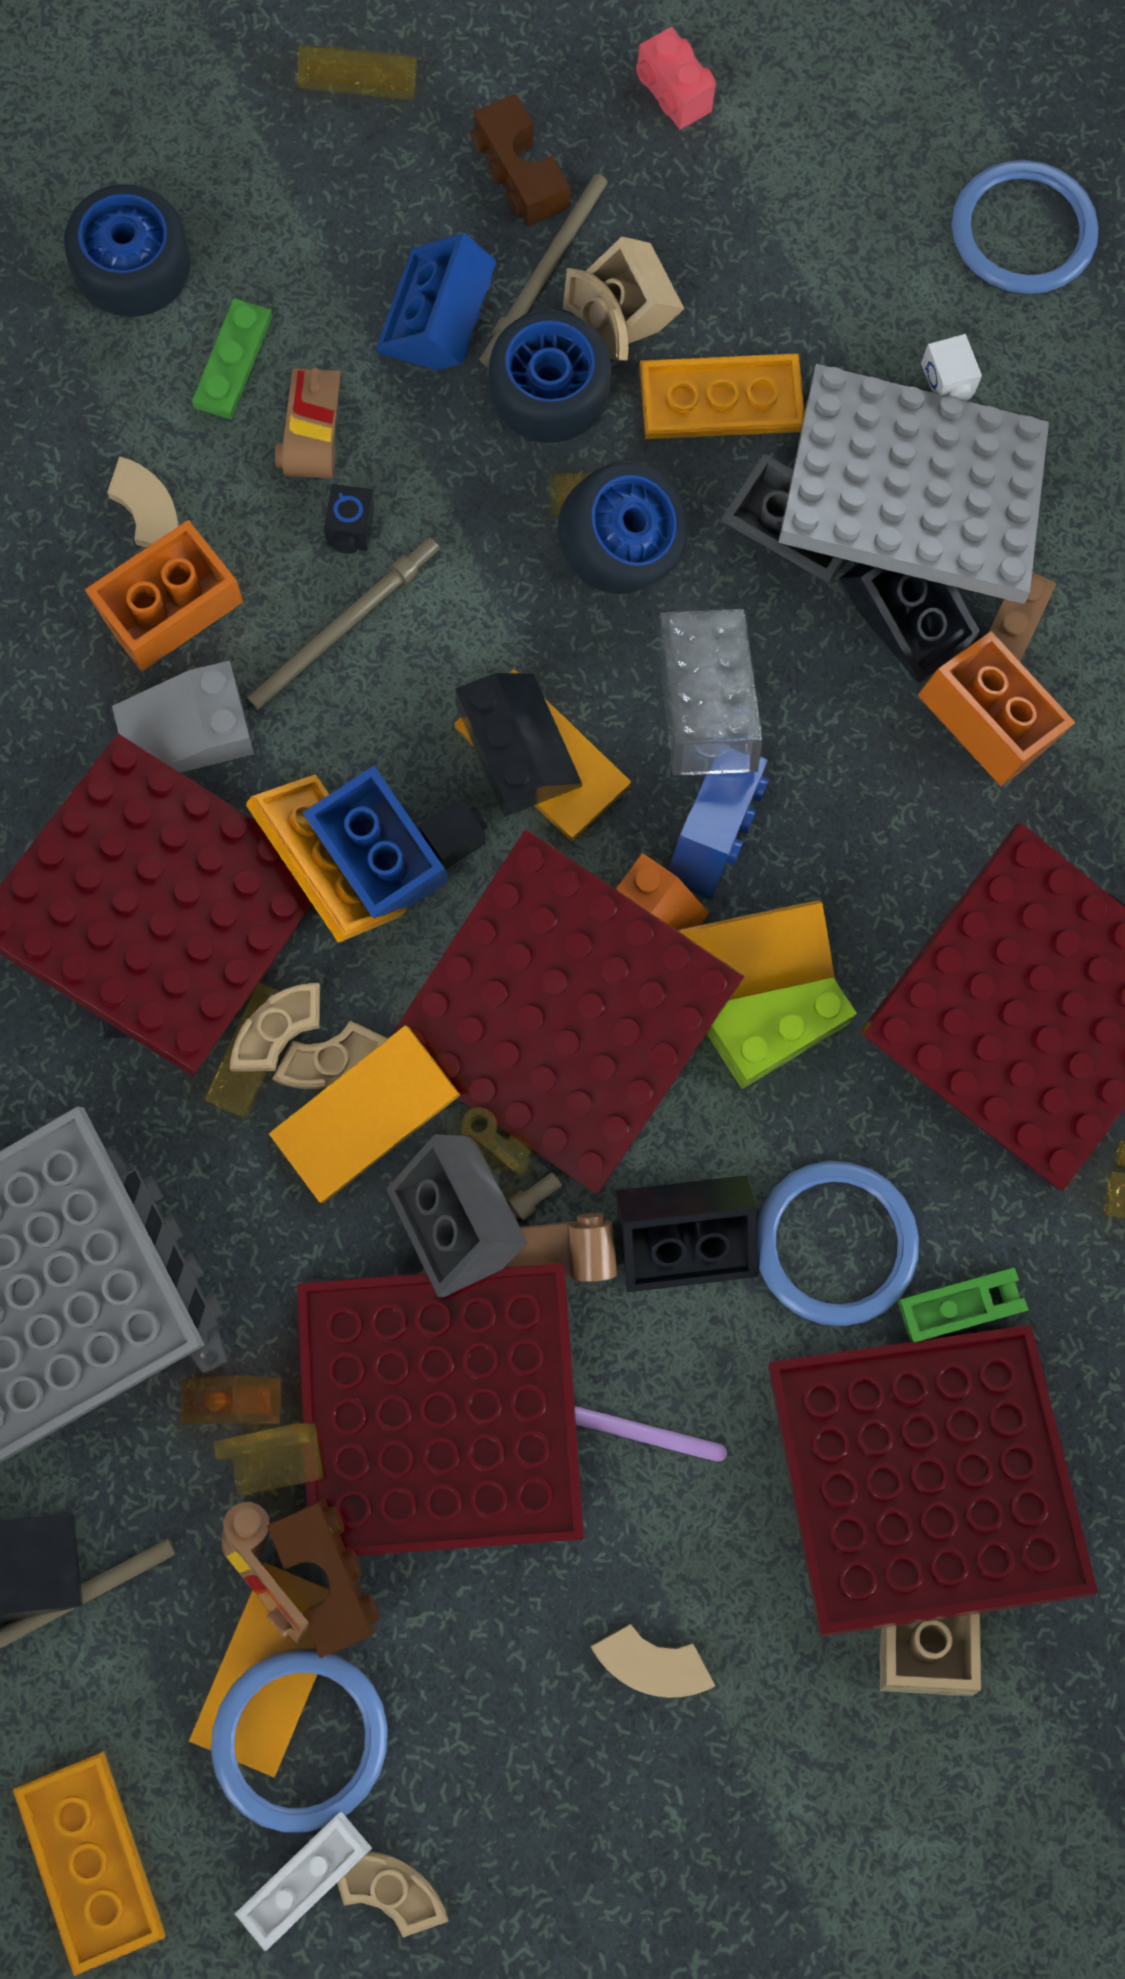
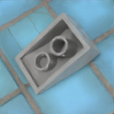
(188, 719)

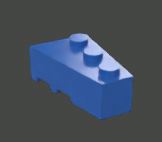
(713, 826)

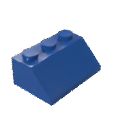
(437, 303)
(376, 844)

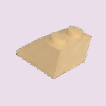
(639, 285)
(932, 1657)

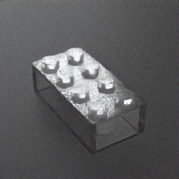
(709, 692)

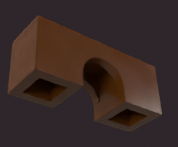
(533, 188)
(315, 1538)

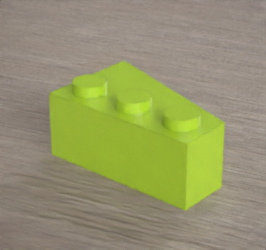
(776, 1026)

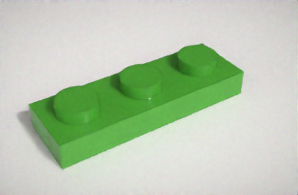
(232, 359)

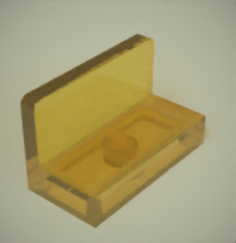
(272, 1458)

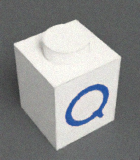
(951, 368)

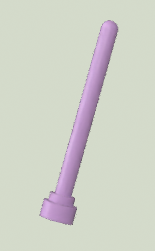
(650, 1434)

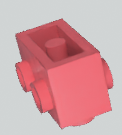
(676, 77)

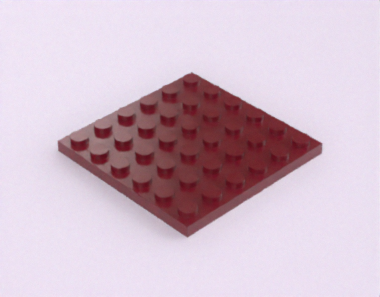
(150, 904)
(1020, 1008)
(567, 1010)
(443, 1411)
(929, 1481)

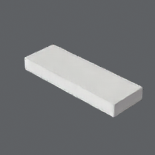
(303, 1881)

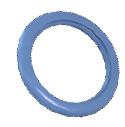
(1020, 282)
(786, 1291)
(227, 1720)

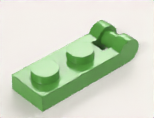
(961, 1306)

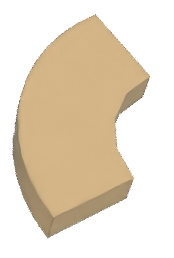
(595, 304)
(145, 499)
(275, 1024)
(323, 1063)
(653, 1668)
(396, 1890)

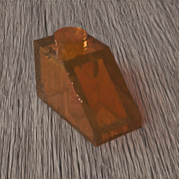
(231, 1401)

